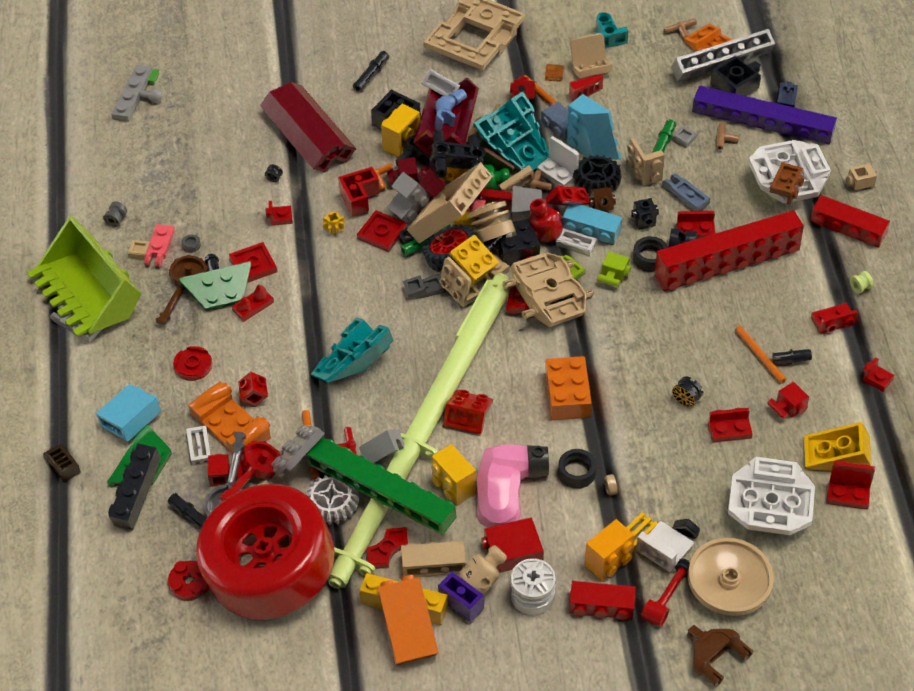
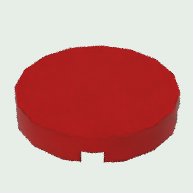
(192, 363)

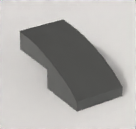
(426, 287)

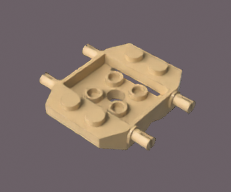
(531, 280)

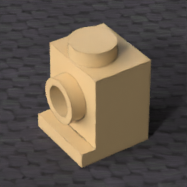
(861, 177)

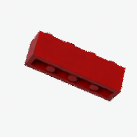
(850, 221)

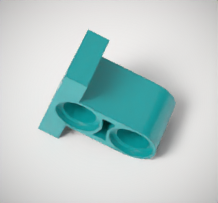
(612, 35)

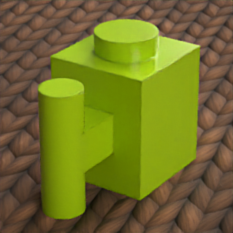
(614, 269)

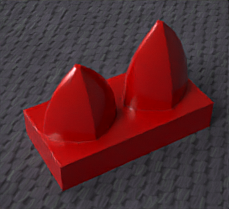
(253, 303)

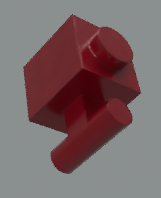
(407, 166)

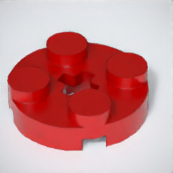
(177, 581)

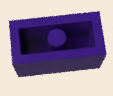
(462, 596)

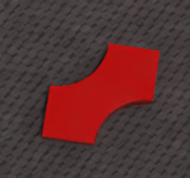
(381, 553)

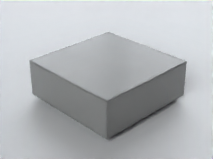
(684, 137)

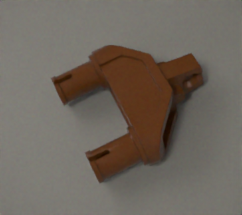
(711, 646)

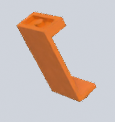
(407, 619)

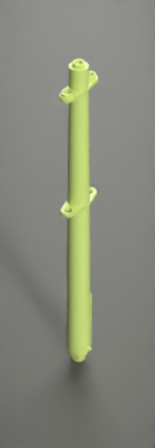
(456, 364)

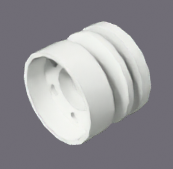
(533, 587)

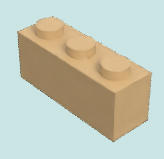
(433, 558)

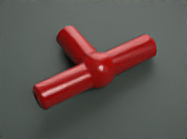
(350, 443)

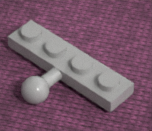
(133, 92)

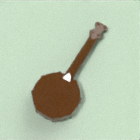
(180, 268)

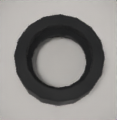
(647, 243)
(577, 455)

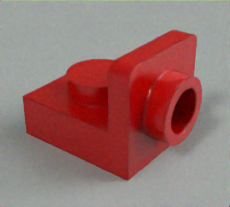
(279, 215)
(877, 376)

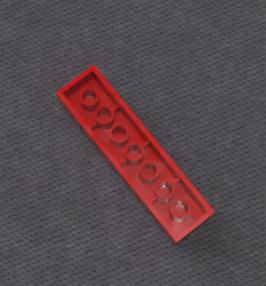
(728, 250)

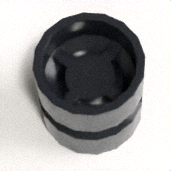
(678, 237)

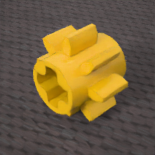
(333, 223)

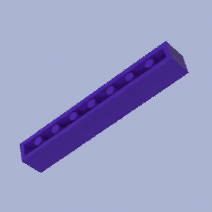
(764, 114)

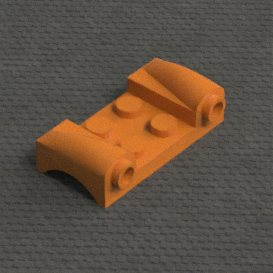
(224, 417)

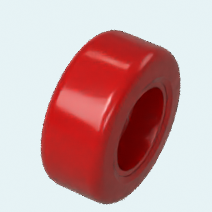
(247, 520)

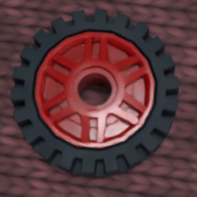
(442, 243)

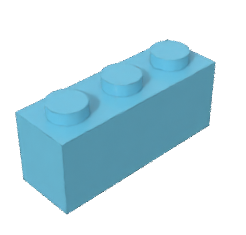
(592, 223)

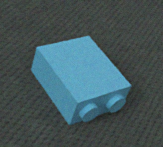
(128, 412)

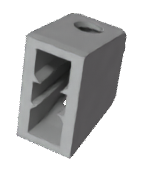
(521, 202)

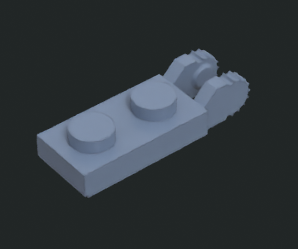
(686, 192)

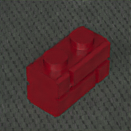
(429, 181)

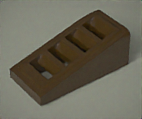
(67, 472)

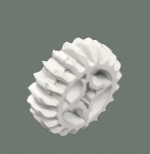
(342, 504)

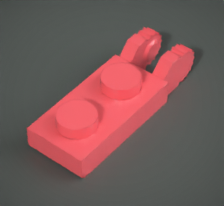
(159, 244)

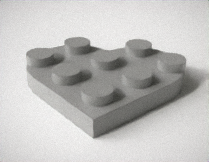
(297, 448)

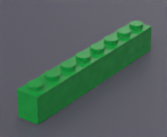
(382, 485)

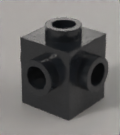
(644, 213)

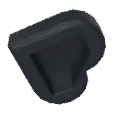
(687, 528)

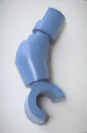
(445, 105)

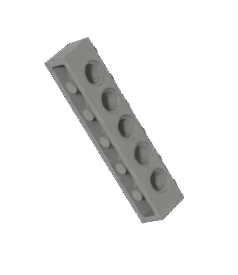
(709, 58)

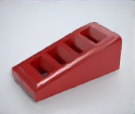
(585, 86)

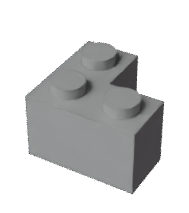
(409, 200)

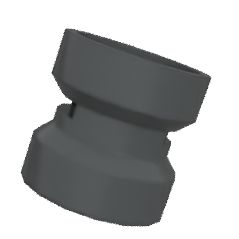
(115, 214)

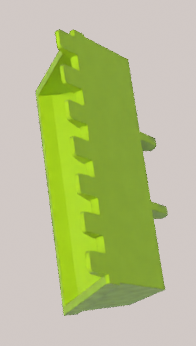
(85, 280)

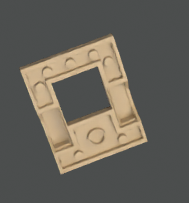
(485, 14)

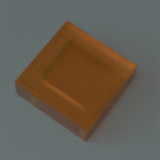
(554, 72)

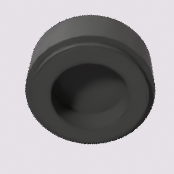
(191, 243)

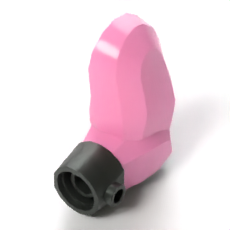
(501, 478)

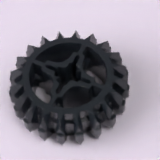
(597, 171)

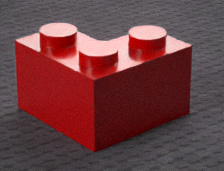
(356, 189)

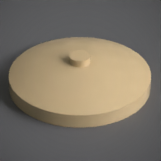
(730, 576)

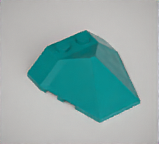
(515, 133)
(354, 352)

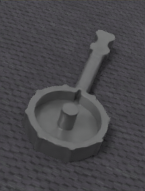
(212, 499)

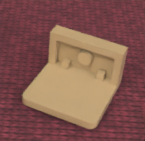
(589, 56)
(646, 168)
(457, 283)

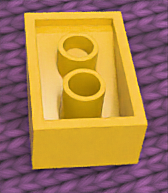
(842, 443)

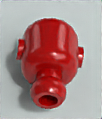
(545, 221)

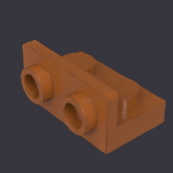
(787, 181)

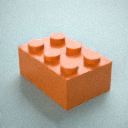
(568, 388)

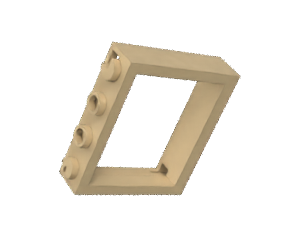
(444, 207)

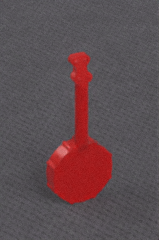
(257, 461)

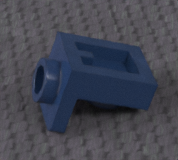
(787, 94)

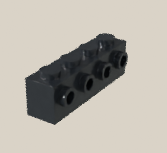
(134, 487)

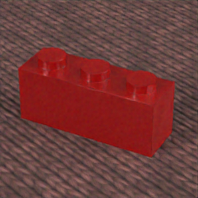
(602, 600)

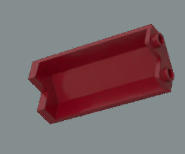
(463, 116)
(307, 126)

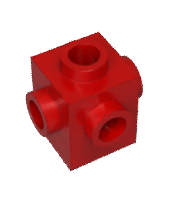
(523, 81)
(253, 388)

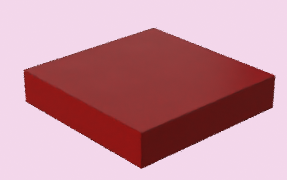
(381, 231)
(260, 259)

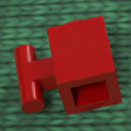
(790, 401)
(219, 469)

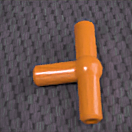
(380, 171)

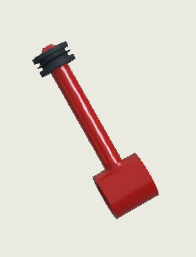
(656, 611)

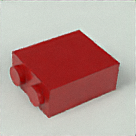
(516, 539)

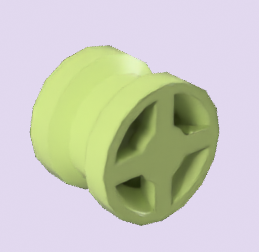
(861, 282)

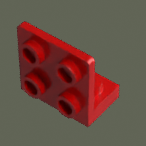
(467, 411)
(850, 484)

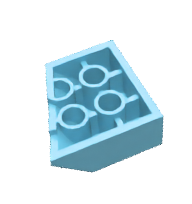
(591, 129)

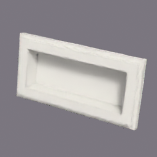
(439, 83)

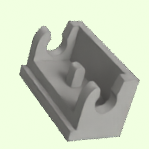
(382, 445)

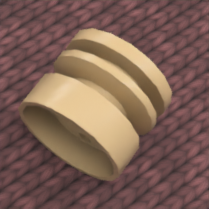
(491, 221)

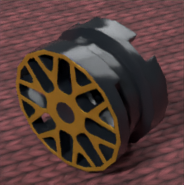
(687, 391)

